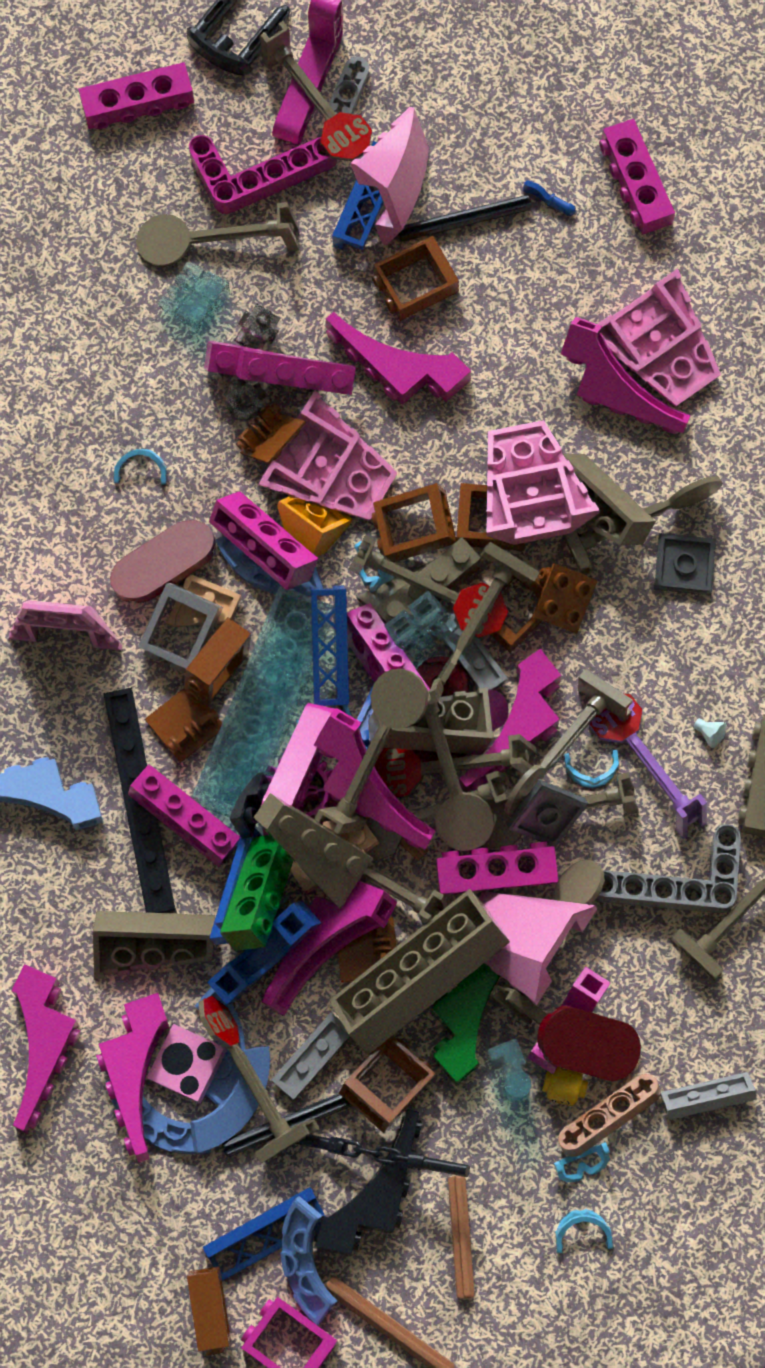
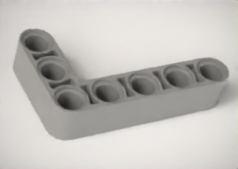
(678, 886)

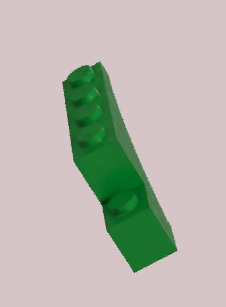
(461, 1016)

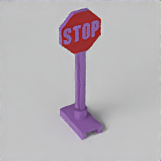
(613, 729)

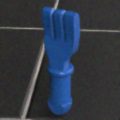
(551, 200)

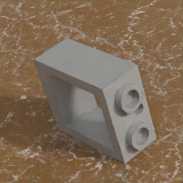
(192, 600)

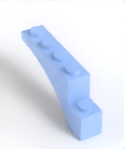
(43, 789)

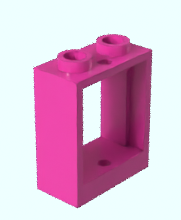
(268, 1312)

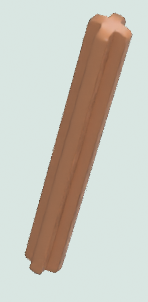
(386, 1325)

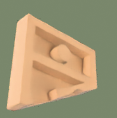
(186, 616)

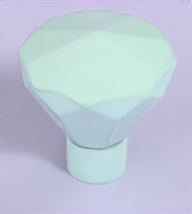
(712, 731)

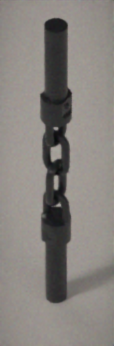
(414, 1161)

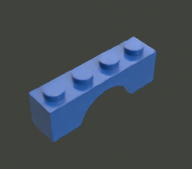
(253, 964)

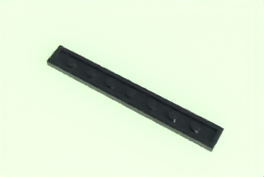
(143, 825)

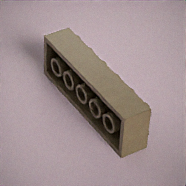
(418, 971)

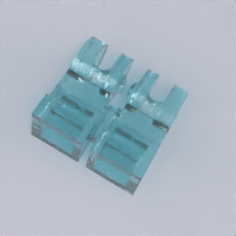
(207, 294)
(412, 632)
(510, 1064)

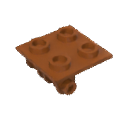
(274, 435)
(564, 597)
(184, 724)
(366, 951)

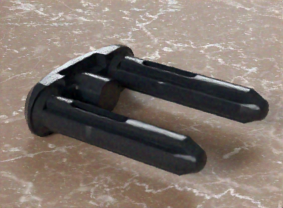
(217, 52)

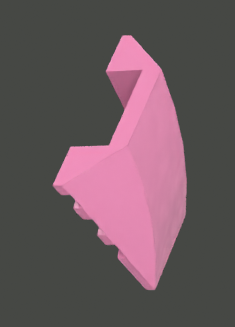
(397, 169)
(663, 341)
(330, 464)
(532, 486)
(62, 616)
(535, 934)

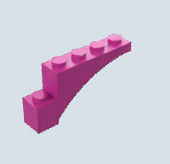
(278, 368)
(399, 370)
(610, 385)
(529, 715)
(342, 740)
(362, 912)
(48, 1041)
(127, 1066)

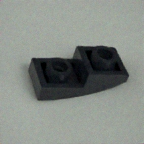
(248, 805)

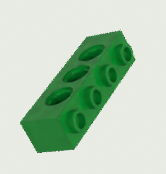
(256, 894)

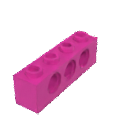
(144, 84)
(627, 138)
(263, 540)
(374, 644)
(183, 815)
(543, 872)

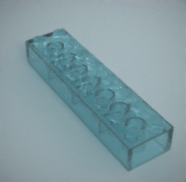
(262, 702)

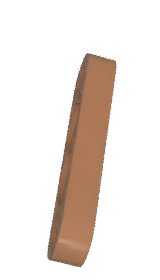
(606, 1111)

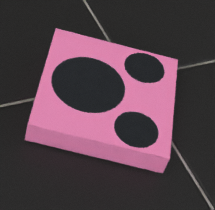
(186, 1063)

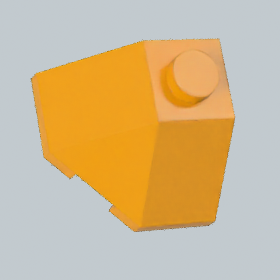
(312, 524)

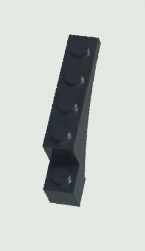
(377, 1203)

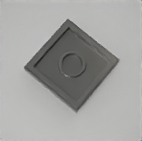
(685, 564)
(547, 813)

